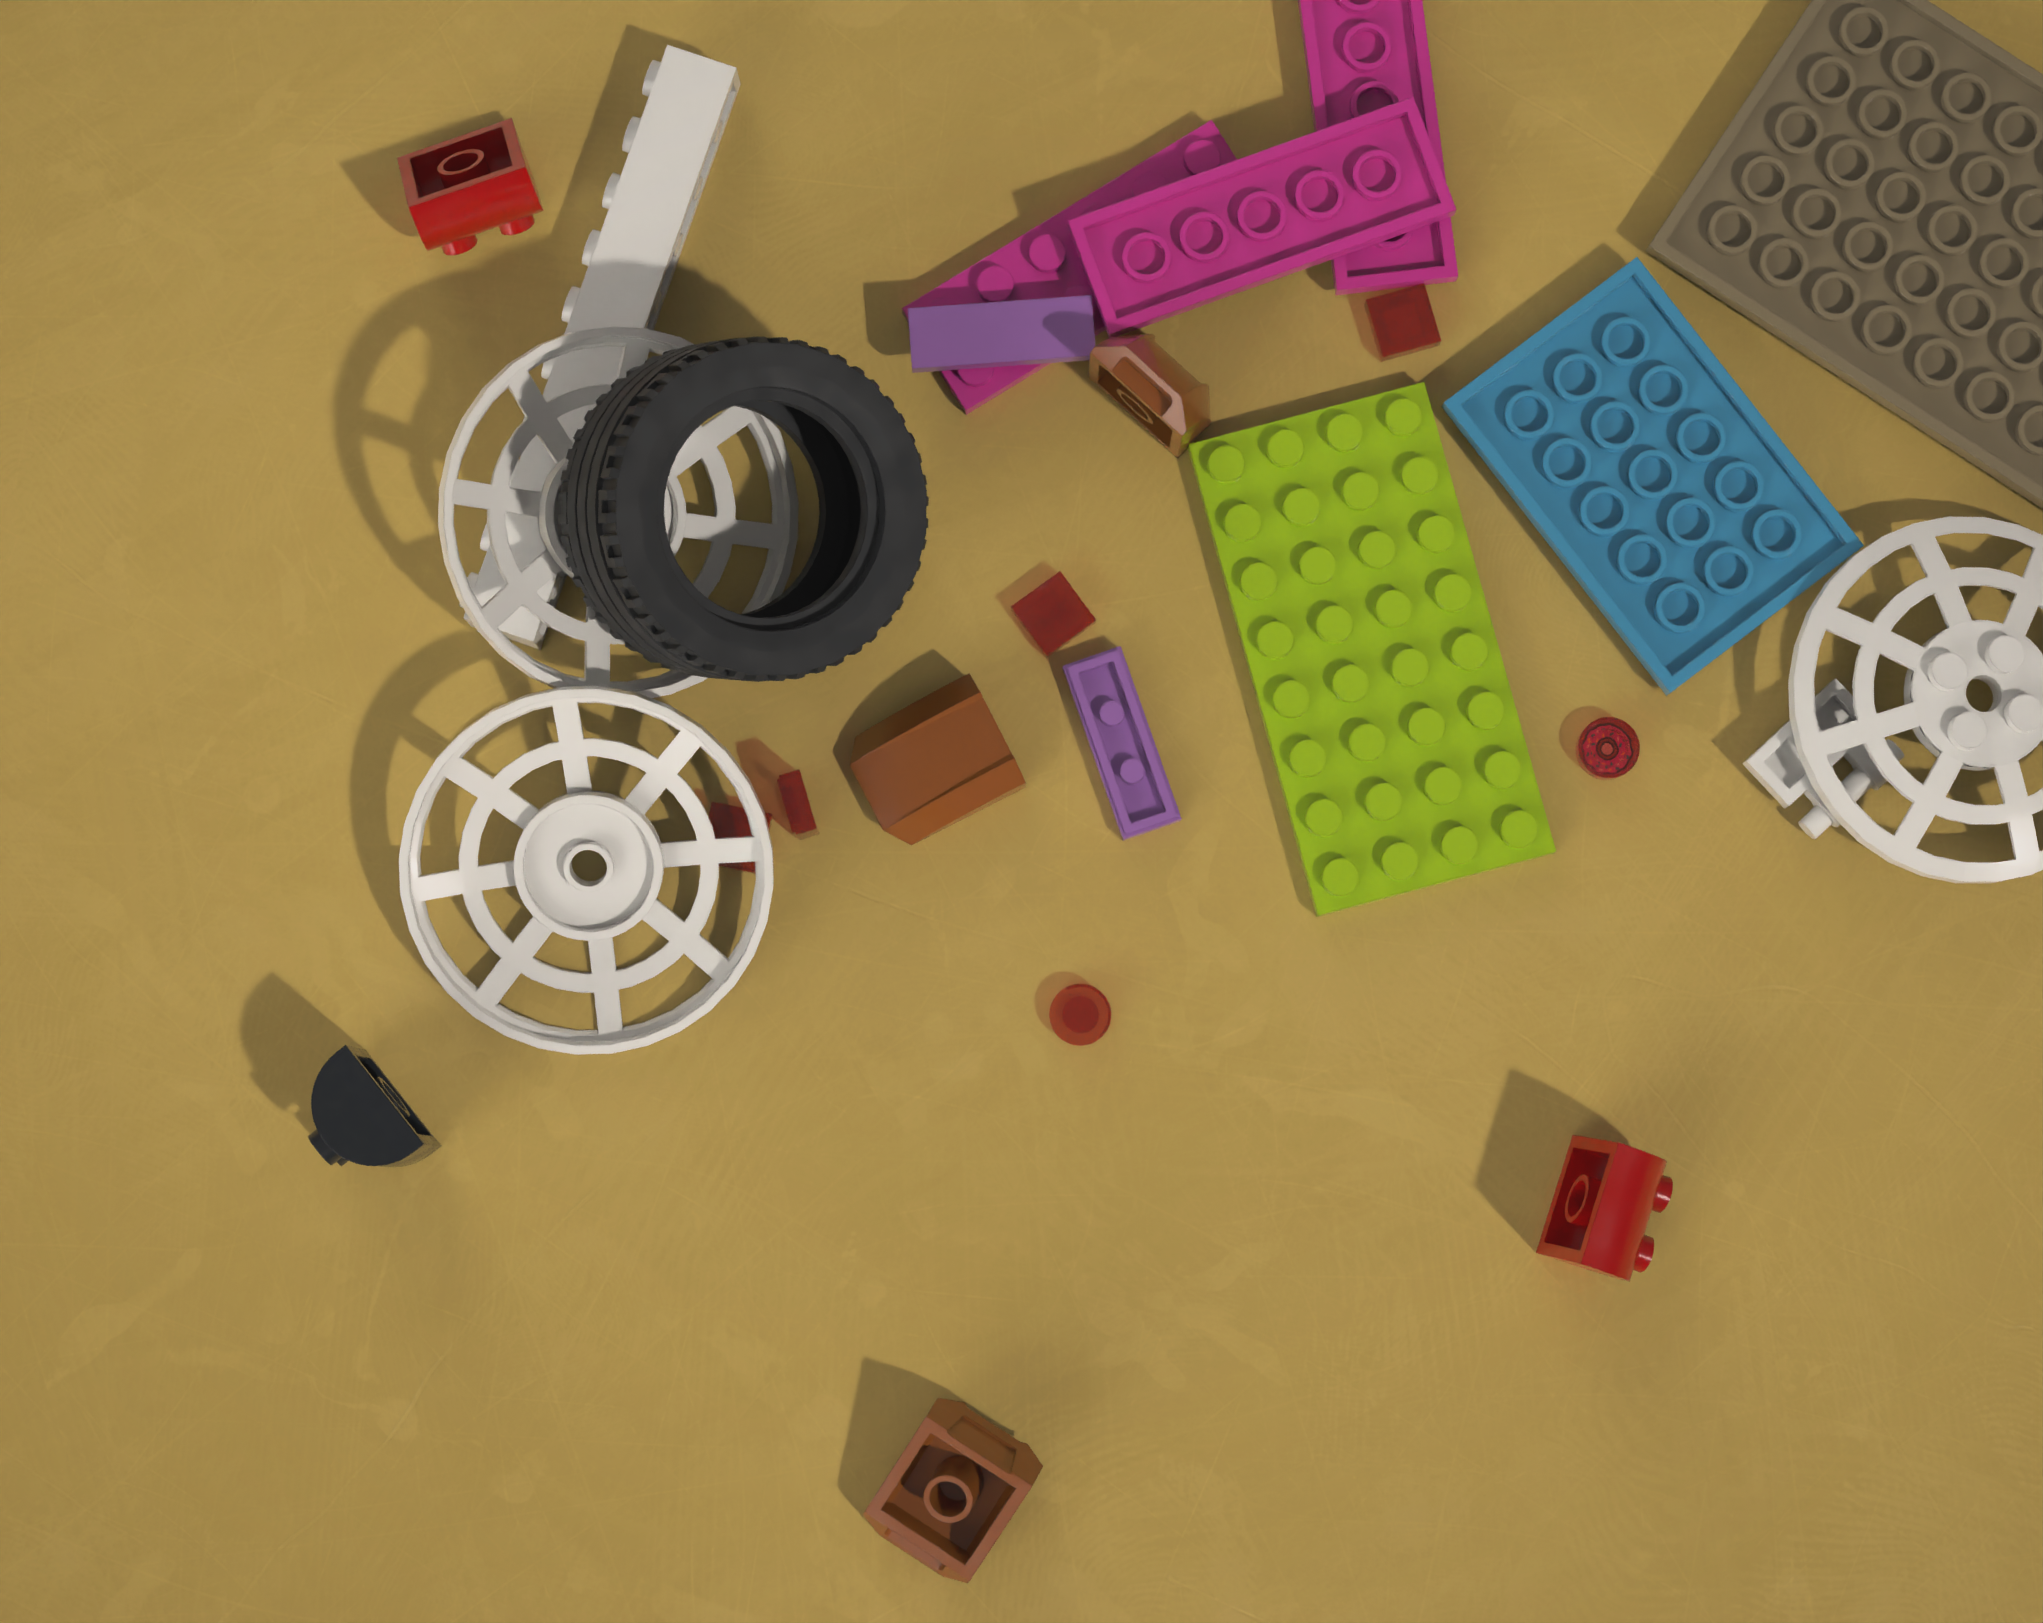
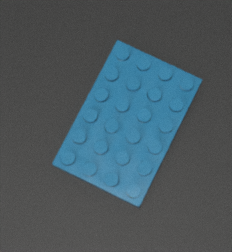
(1651, 476)

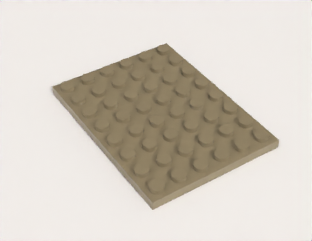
(1889, 222)

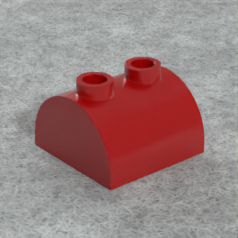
(470, 188)
(1605, 1207)

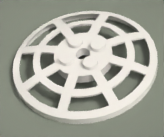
(499, 498)
(1933, 700)
(580, 907)

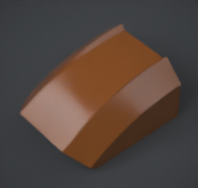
(1152, 389)
(935, 763)
(953, 1490)

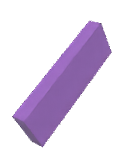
(1001, 333)
(1121, 743)

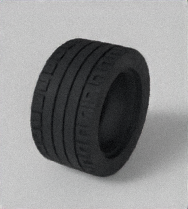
(865, 486)

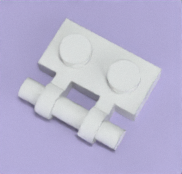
(1784, 777)

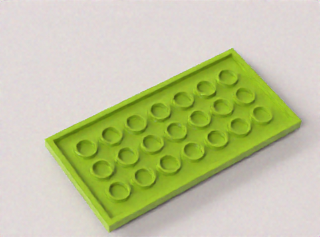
(1371, 649)

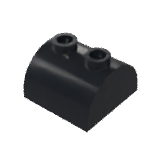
(364, 1115)

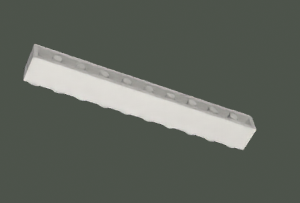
(625, 275)

